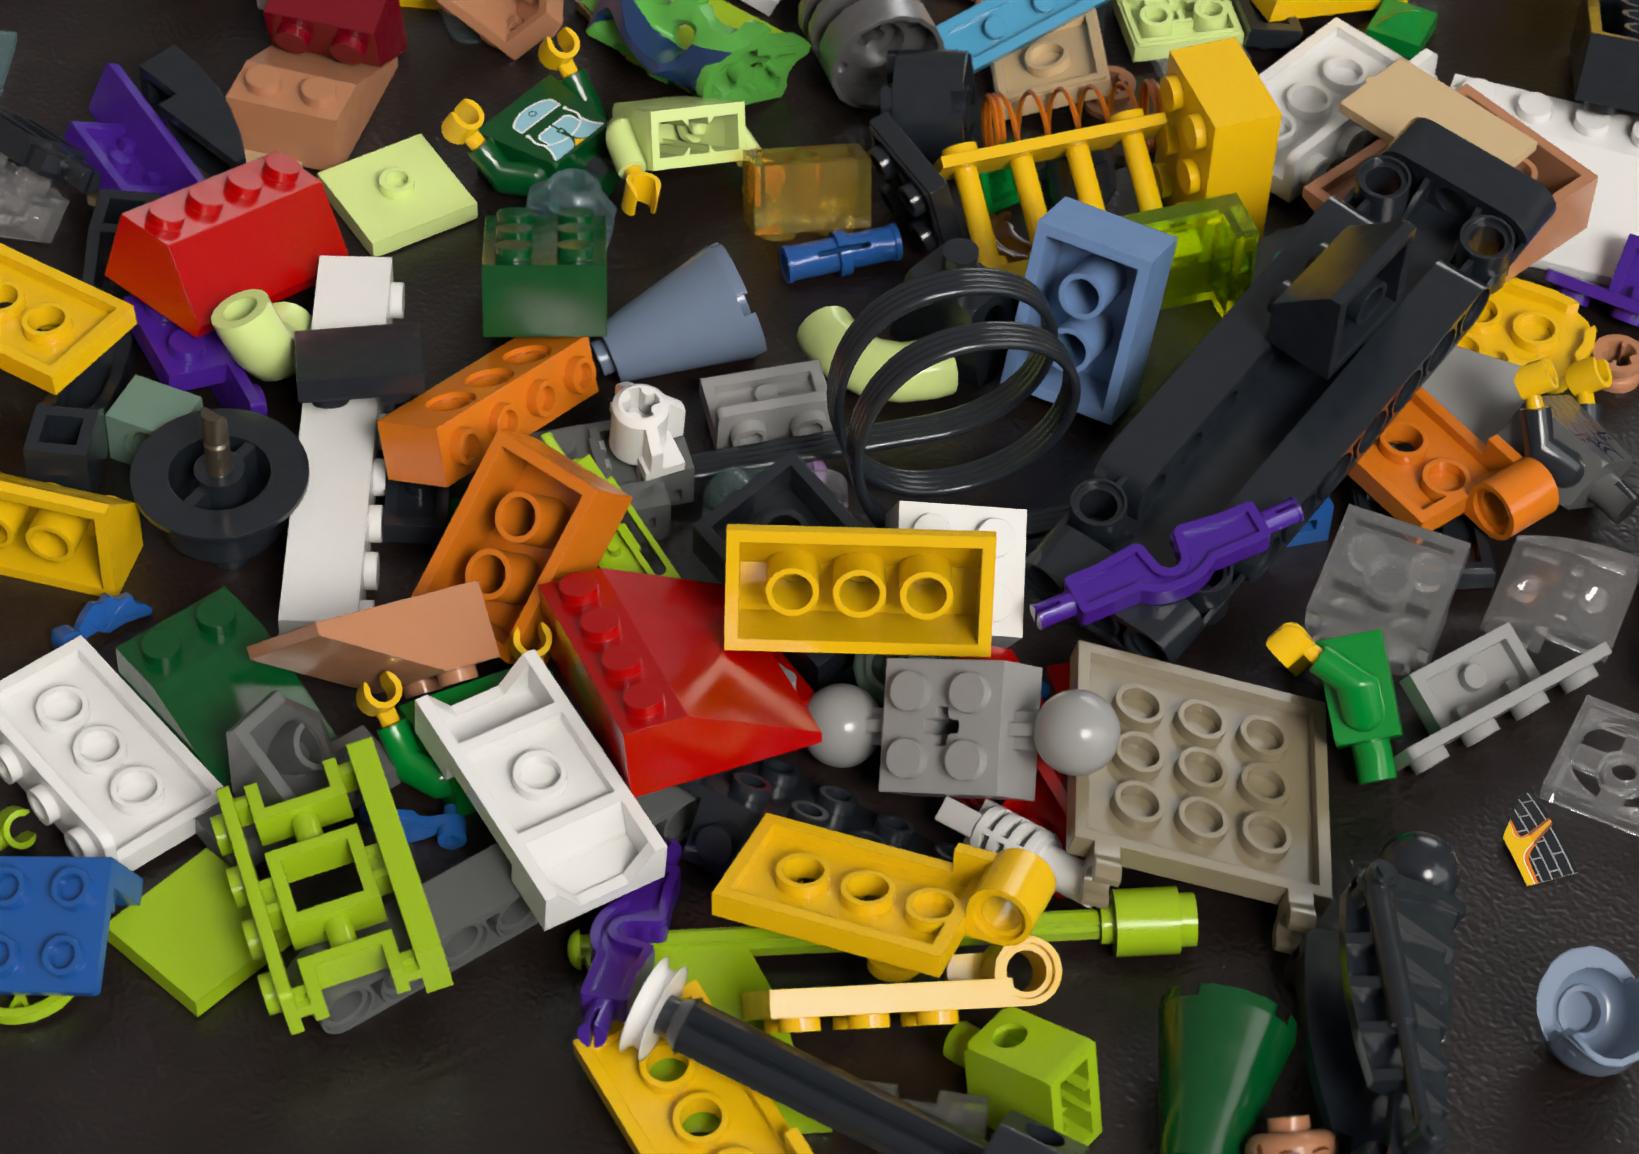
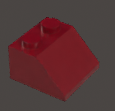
(341, 29)

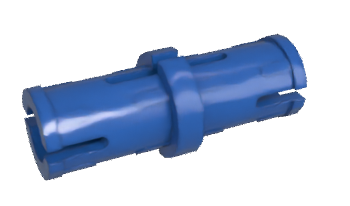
(840, 253)

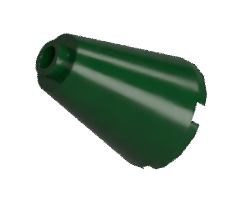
(1216, 1066)

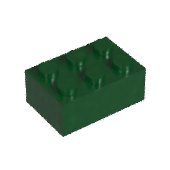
(544, 274)

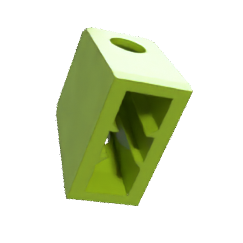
(1031, 1069)

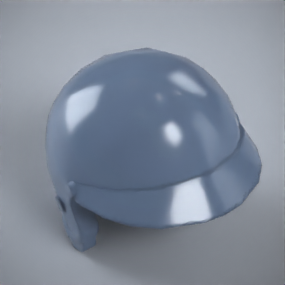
(1590, 1012)

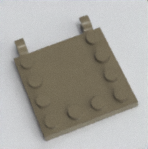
(1205, 788)

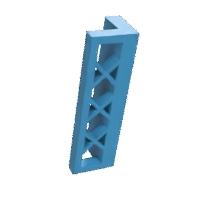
(1005, 26)

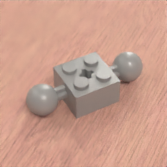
(964, 729)

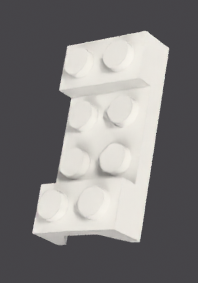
(544, 792)

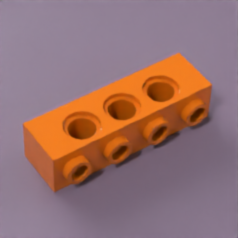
(509, 389)

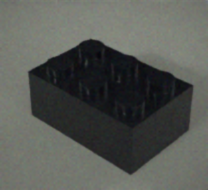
(779, 495)

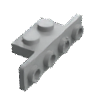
(1479, 683)

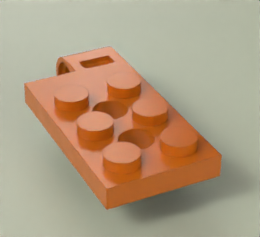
(1453, 474)

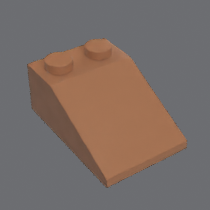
(305, 104)
(420, 639)

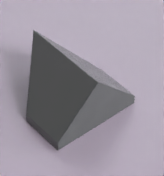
(280, 749)

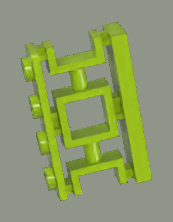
(381, 868)

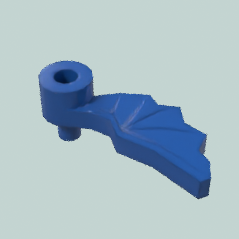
(101, 616)
(448, 826)

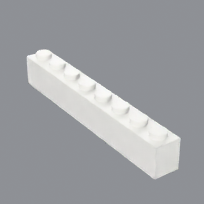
(337, 520)

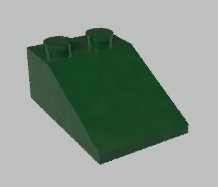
(201, 676)

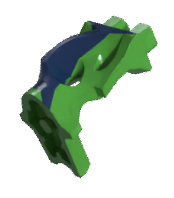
(716, 61)

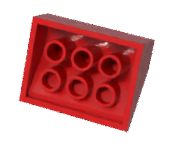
(659, 684)

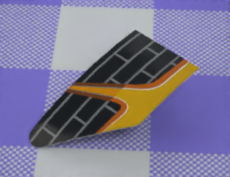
(1536, 843)

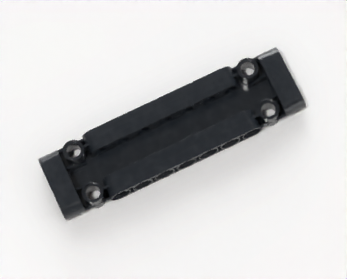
(1264, 427)

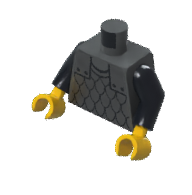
(1570, 436)

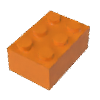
(521, 526)

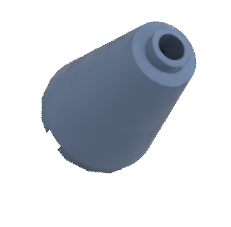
(683, 322)

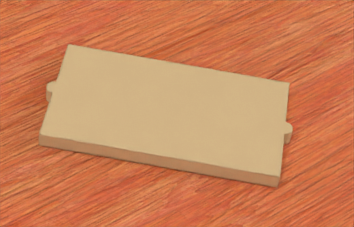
(1407, 92)

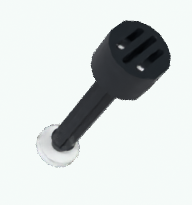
(811, 1083)

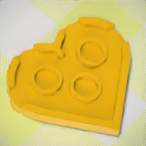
(1532, 323)

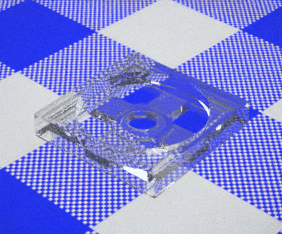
(1564, 788)

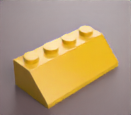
(67, 536)
(859, 590)

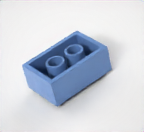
(1106, 297)

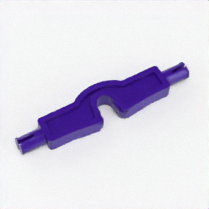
(1137, 577)
(623, 950)

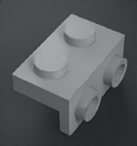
(765, 404)

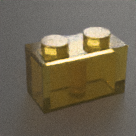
(806, 190)

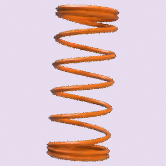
(992, 106)

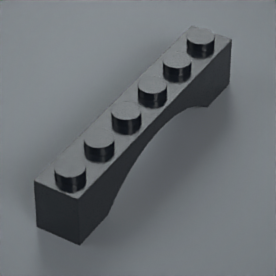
(69, 429)

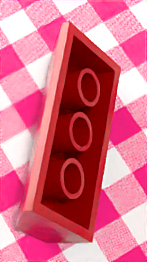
(226, 236)

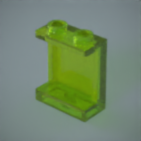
(1212, 250)

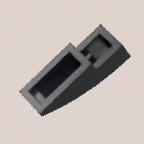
(193, 111)

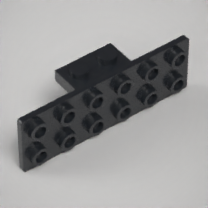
(740, 797)

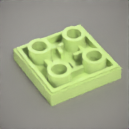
(1166, 25)

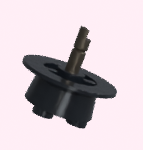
(220, 483)

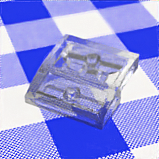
(1563, 592)

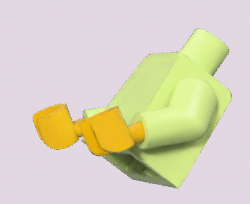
(670, 136)

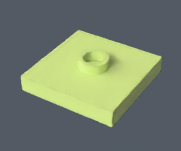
(397, 195)

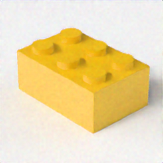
(1217, 129)

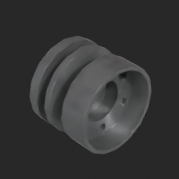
(855, 37)

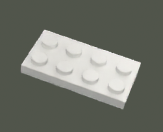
(1308, 92)
(98, 759)

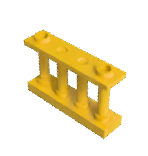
(966, 161)

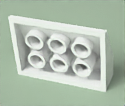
(1604, 146)

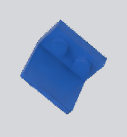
(59, 921)

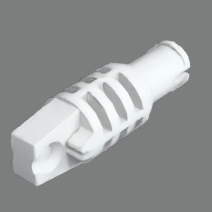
(999, 828)

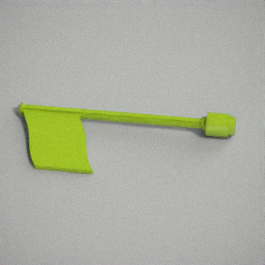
(724, 964)

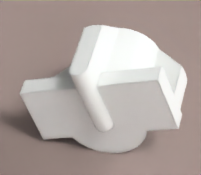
(644, 429)

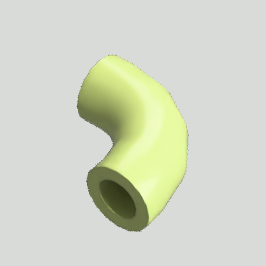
(260, 333)
(822, 333)

